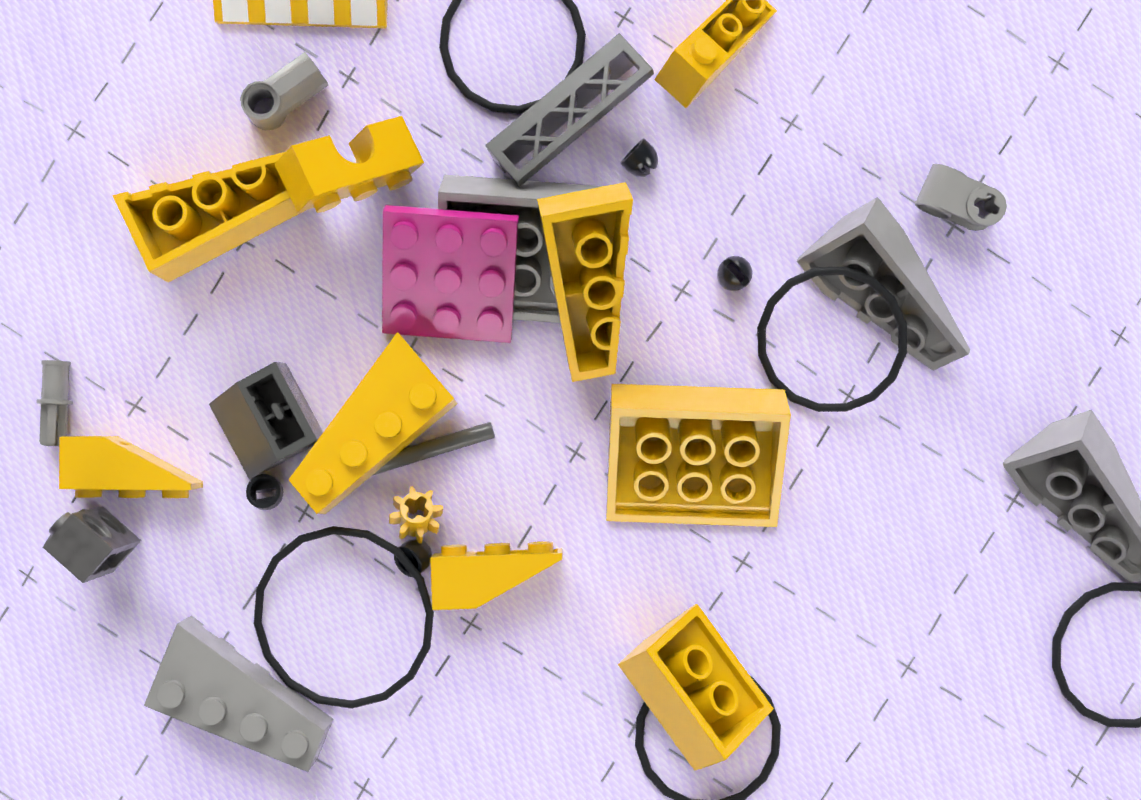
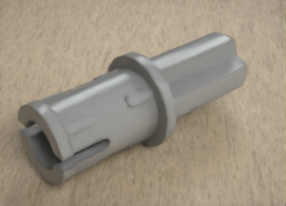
(54, 401)

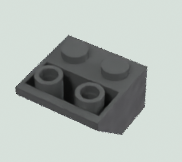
(266, 419)

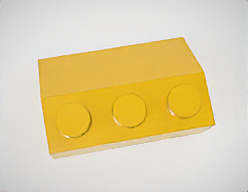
(696, 688)

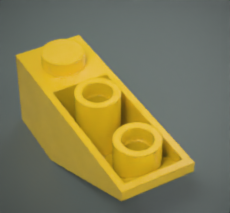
(712, 48)
(113, 463)
(476, 577)

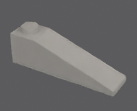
(879, 247)
(1084, 483)

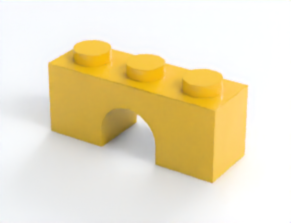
(321, 177)

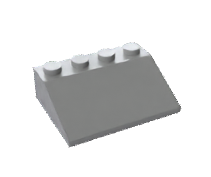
(533, 280)

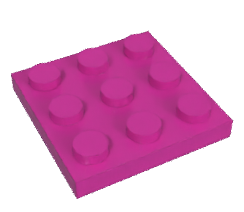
(448, 273)

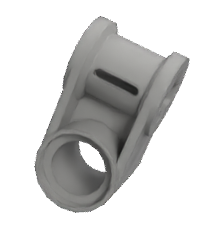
(952, 197)

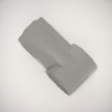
(287, 87)

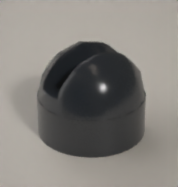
(640, 159)
(728, 279)
(261, 484)
(417, 553)

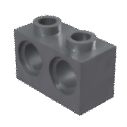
(90, 543)

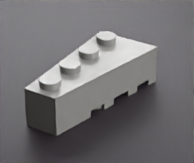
(237, 700)

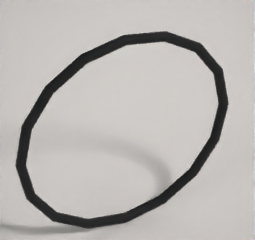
(279, 669)

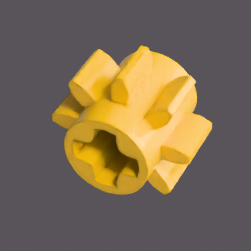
(420, 524)

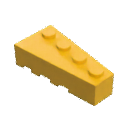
(205, 216)
(587, 259)
(378, 420)

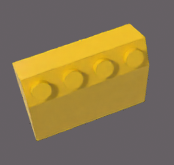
(696, 454)

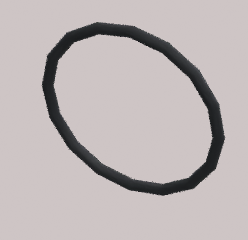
(495, 107)
(828, 271)
(1056, 654)
(744, 794)

